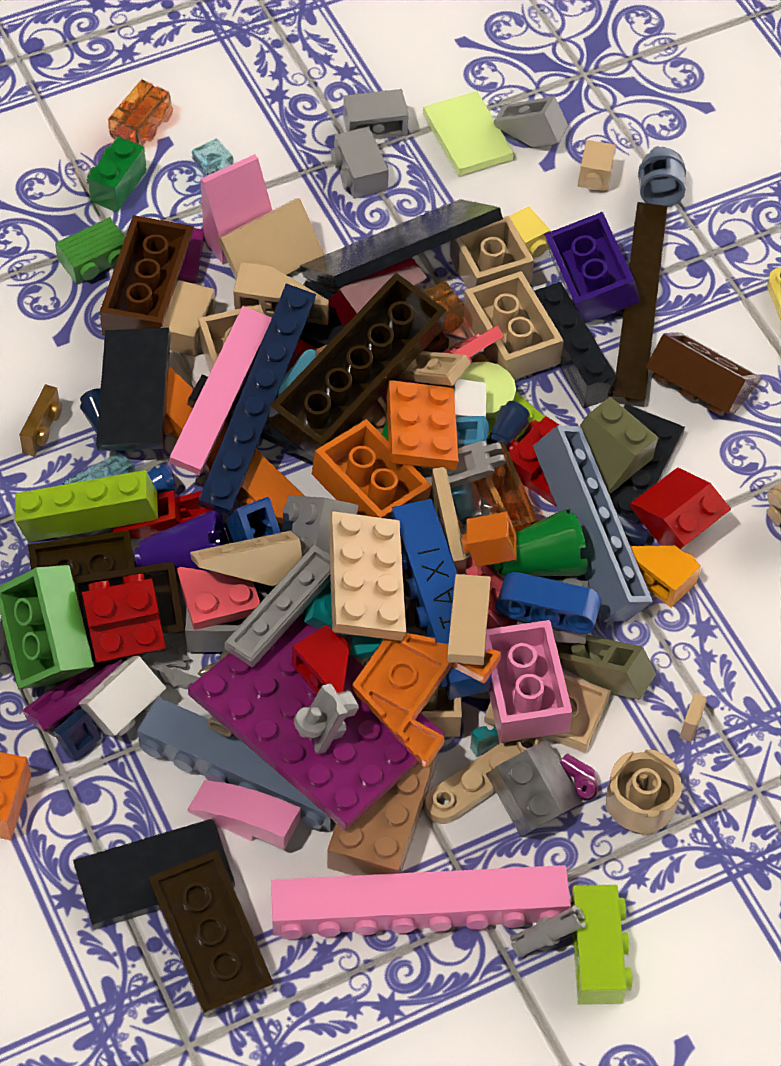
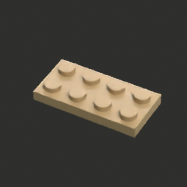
(366, 576)

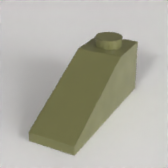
(609, 664)

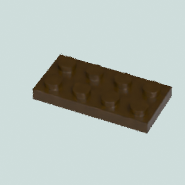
(211, 933)

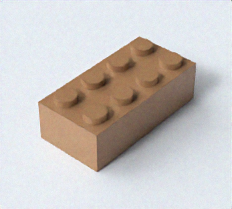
(384, 833)

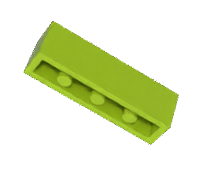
(86, 506)

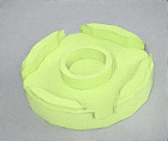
(498, 381)

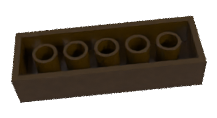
(357, 365)

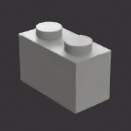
(380, 111)
(360, 162)

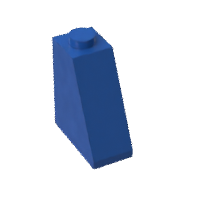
(252, 521)

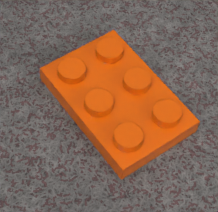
(421, 425)

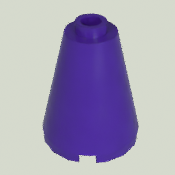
(180, 540)

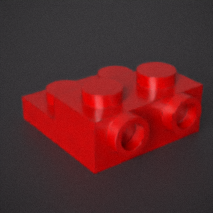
(526, 461)
(123, 618)

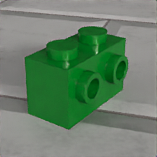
(117, 174)

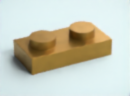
(36, 428)

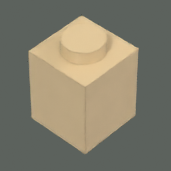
(596, 165)

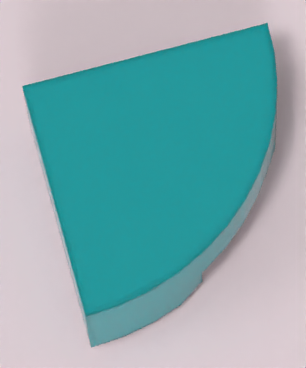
(483, 740)

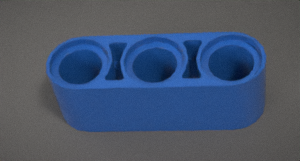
(543, 599)

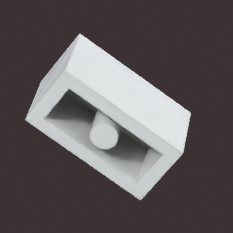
(123, 696)

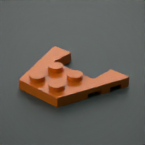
(401, 682)

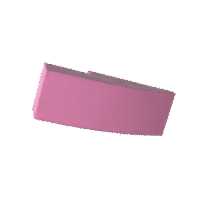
(246, 812)

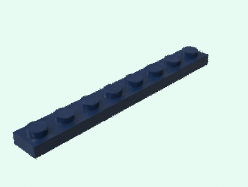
(255, 401)

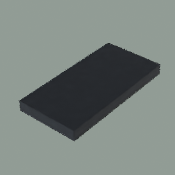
(133, 389)
(117, 878)

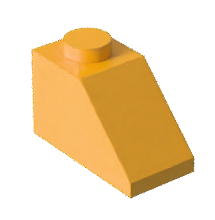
(667, 571)

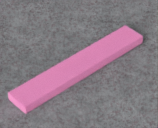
(220, 391)

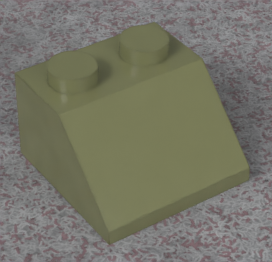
(617, 442)

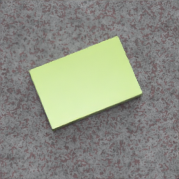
(467, 133)

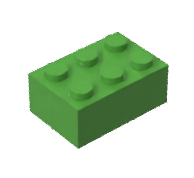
(44, 627)

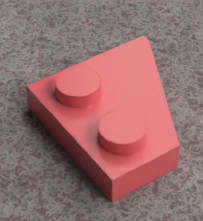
(475, 343)
(216, 597)

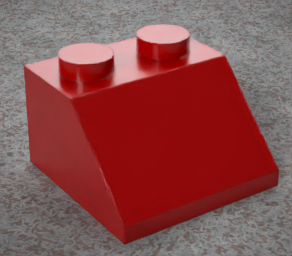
(679, 508)

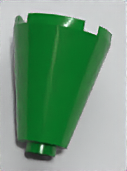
(548, 548)

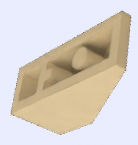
(264, 286)
(256, 559)

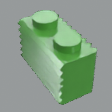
(90, 250)

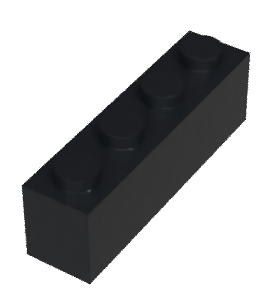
(581, 357)

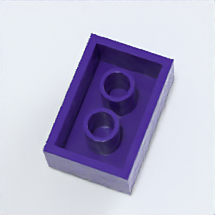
(592, 267)

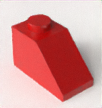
(321, 659)

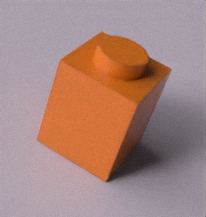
(490, 539)

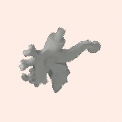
(160, 662)

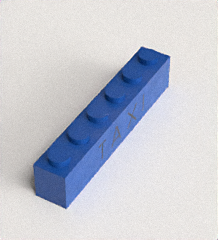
(432, 583)

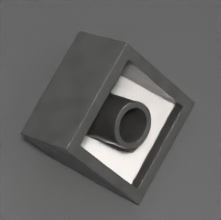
(533, 787)

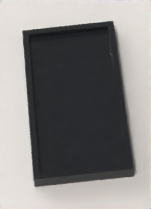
(400, 242)

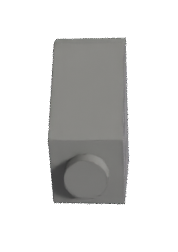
(533, 121)

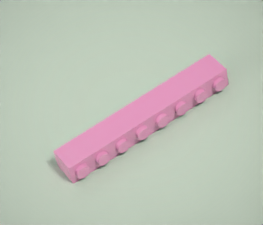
(417, 901)

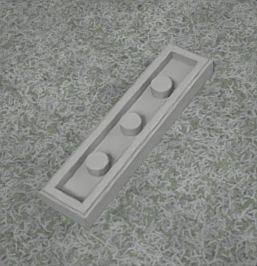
(281, 607)

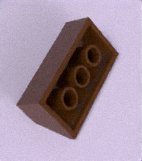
(145, 274)

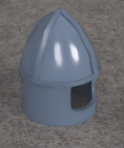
(662, 177)

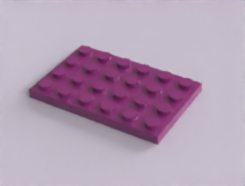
(261, 710)

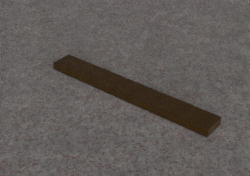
(639, 318)

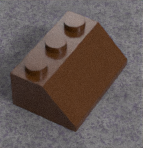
(701, 373)

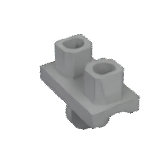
(326, 717)

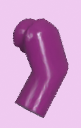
(584, 777)

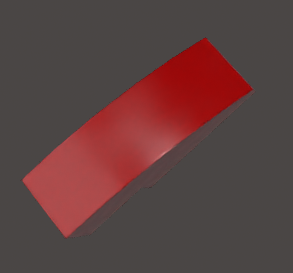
(171, 512)

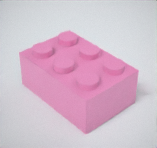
(527, 683)

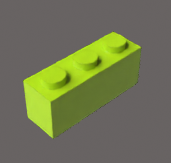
(600, 945)

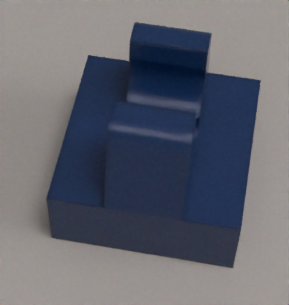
(77, 734)

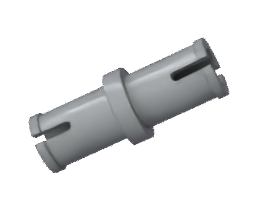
(548, 931)

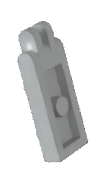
(473, 464)

